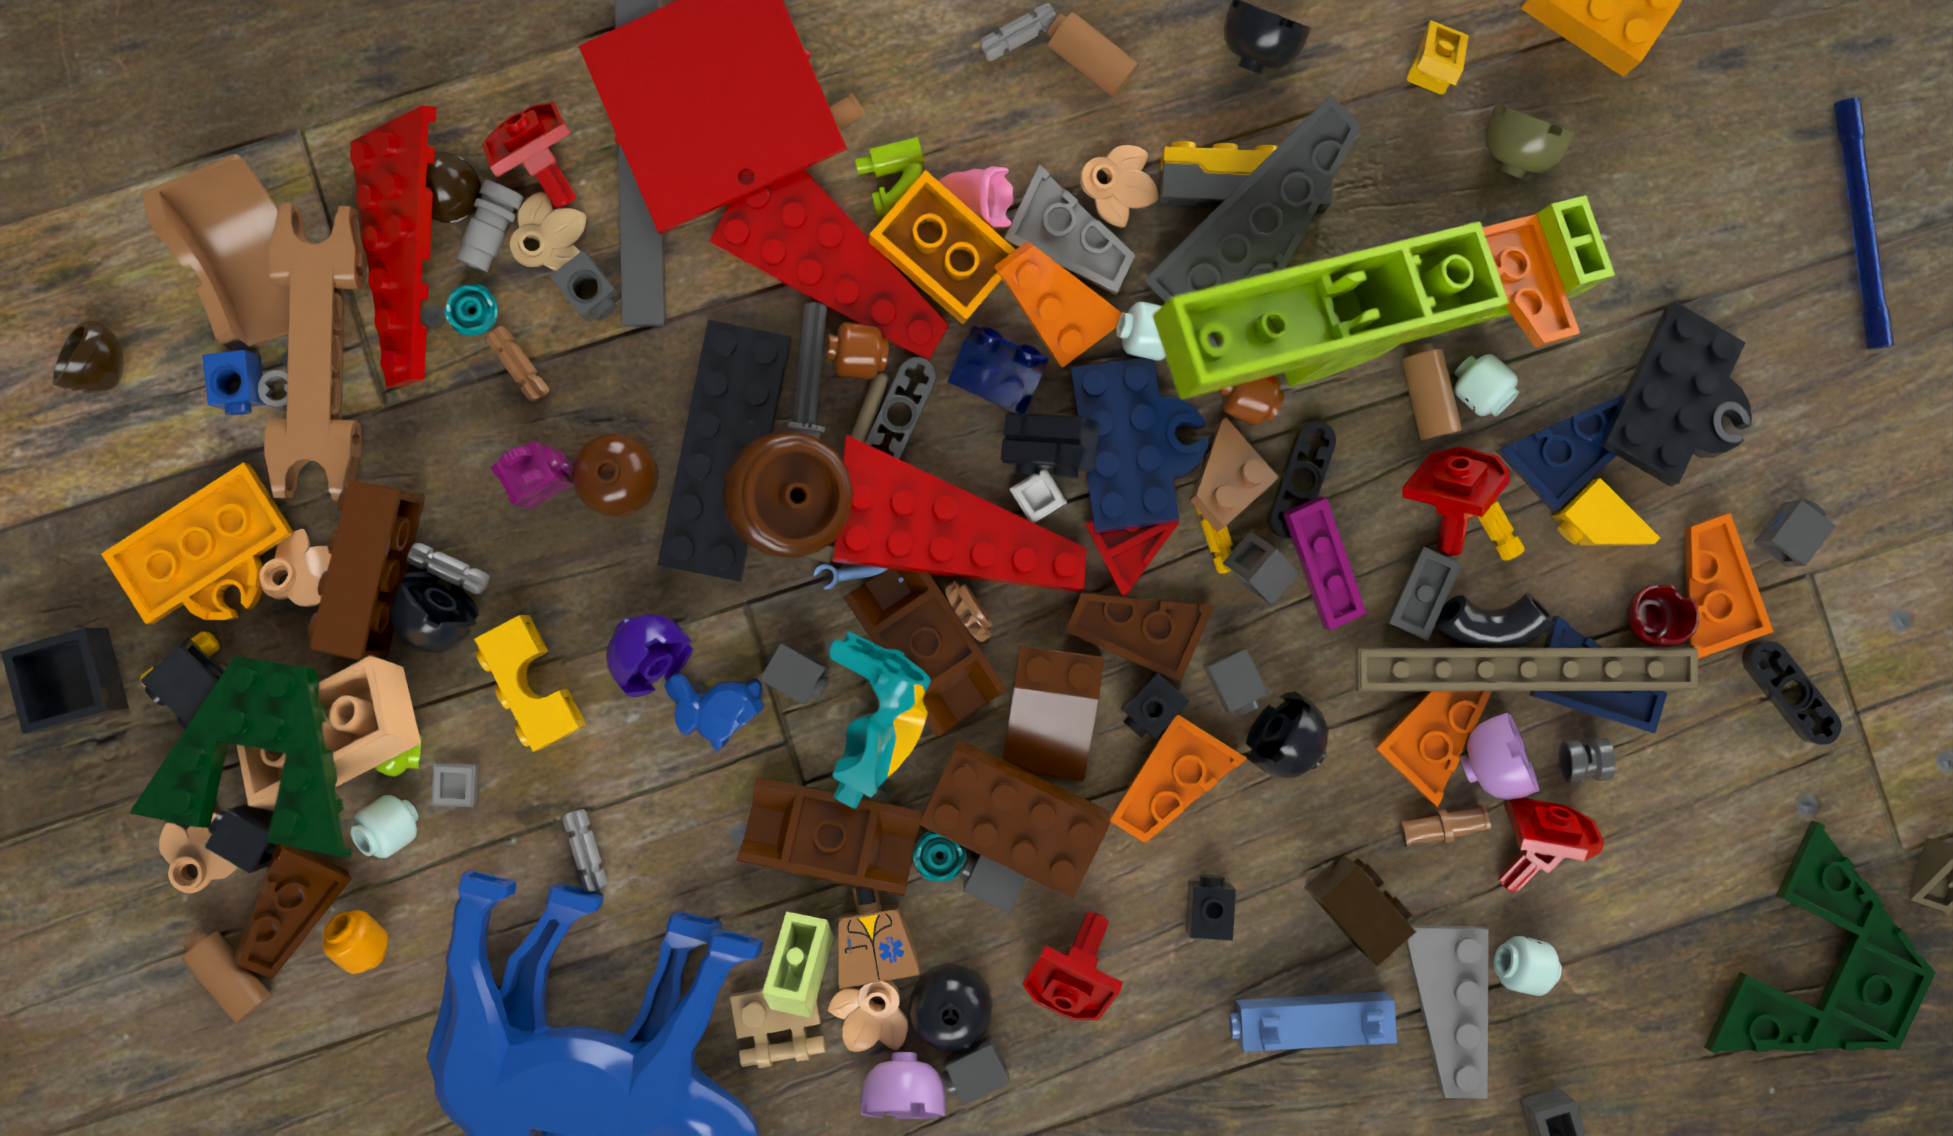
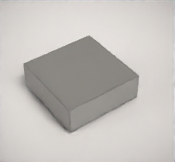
(455, 784)

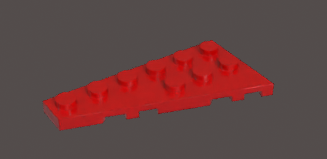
(397, 236)
(818, 251)
(932, 527)

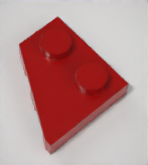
(1129, 550)

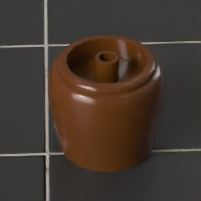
(787, 494)

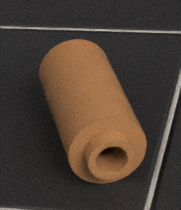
(1091, 53)
(1431, 392)
(230, 985)

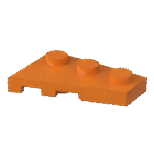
(1056, 303)
(1722, 587)
(1172, 777)

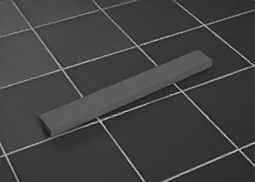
(640, 243)

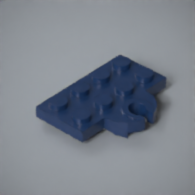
(1135, 443)

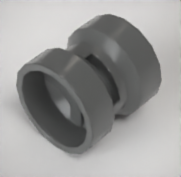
(1587, 760)

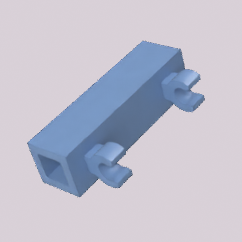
(1314, 1021)

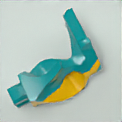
(886, 737)

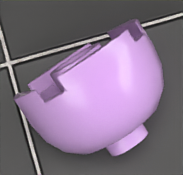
(1499, 759)
(903, 1089)

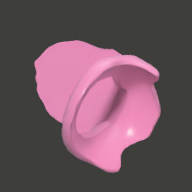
(984, 193)

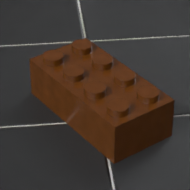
(364, 570)
(1016, 818)

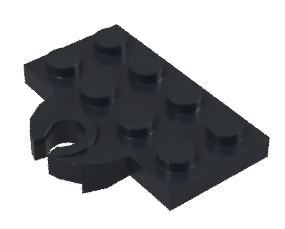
(1679, 398)

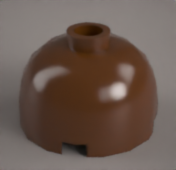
(615, 475)

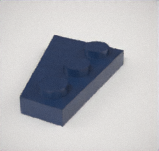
(1564, 455)
(1629, 708)

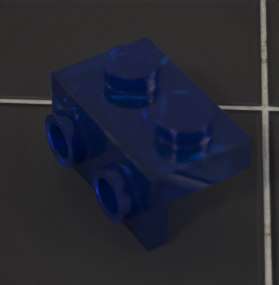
(998, 369)

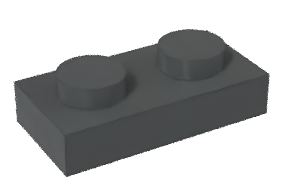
(1423, 593)

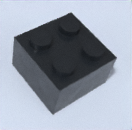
(64, 679)

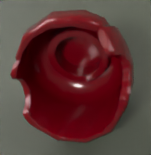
(1662, 616)

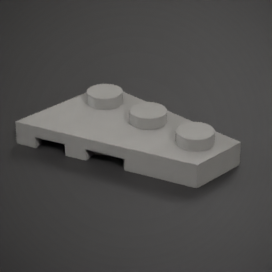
(1069, 234)

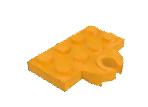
(201, 550)

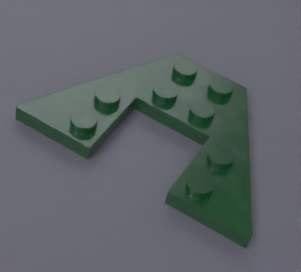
(265, 709)
(1870, 989)

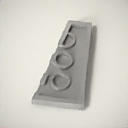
(1453, 996)

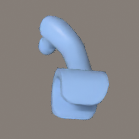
(850, 573)

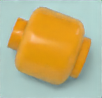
(355, 941)

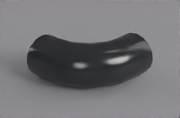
(1494, 628)

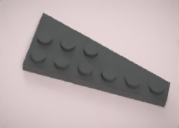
(1266, 214)

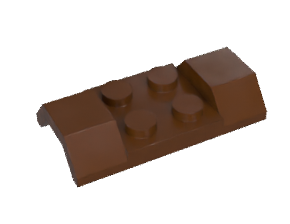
(930, 634)
(827, 840)

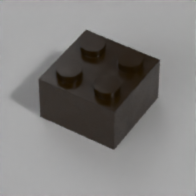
(1358, 907)

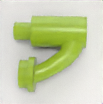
(890, 159)

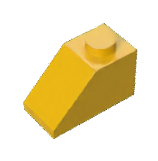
(1601, 519)

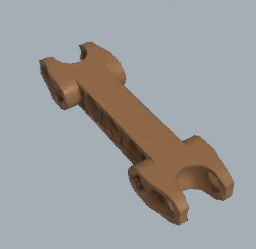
(315, 350)

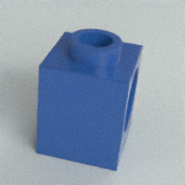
(219, 371)

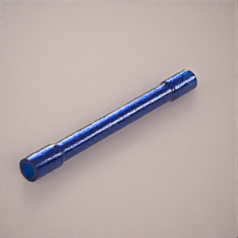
(1851, 136)

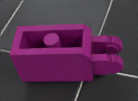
(533, 474)

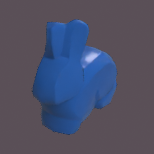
(718, 711)

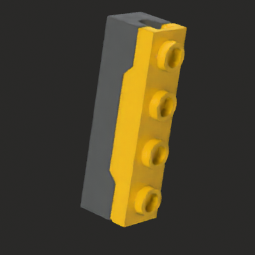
(1210, 175)

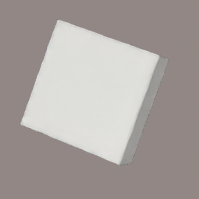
(1038, 496)

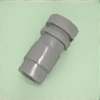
(487, 227)

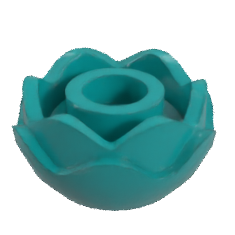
(458, 308)
(934, 868)

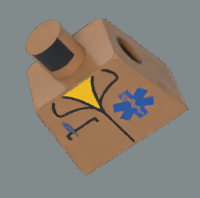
(874, 942)

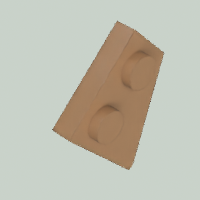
(1230, 477)

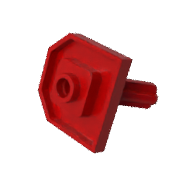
(527, 140)
(1460, 486)
(1547, 836)
(1069, 980)

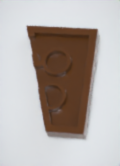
(1141, 630)
(287, 907)

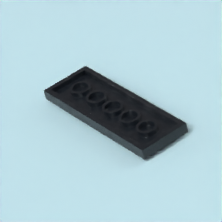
(729, 409)

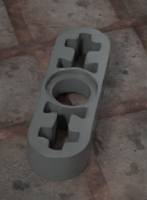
(903, 382)

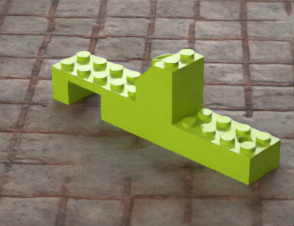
(1359, 304)

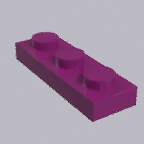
(1324, 563)

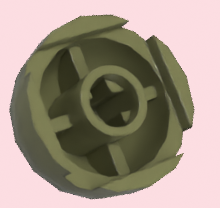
(1525, 142)

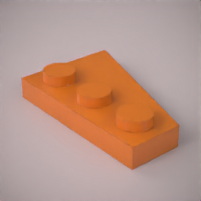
(1531, 280)
(1431, 737)

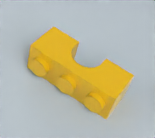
(508, 654)

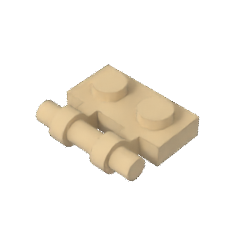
(756, 1019)

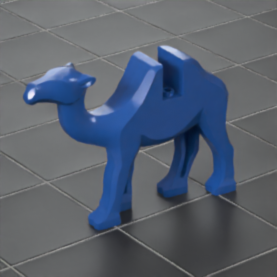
(516, 1076)

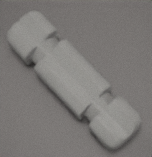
(1018, 32)
(448, 568)
(584, 850)

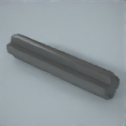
(810, 363)

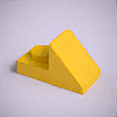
(1439, 58)

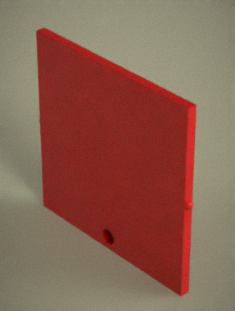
(711, 103)

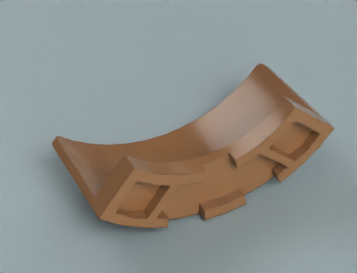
(223, 228)

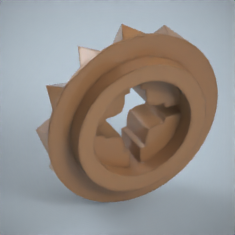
(969, 610)

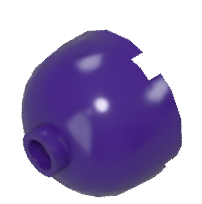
(645, 651)

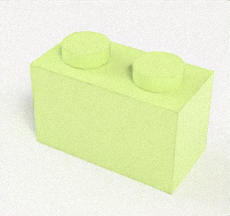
(798, 964)

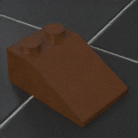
(1053, 711)

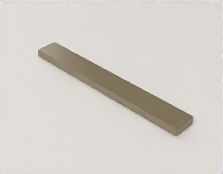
(1526, 669)

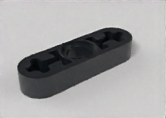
(1302, 447)
(1800, 723)

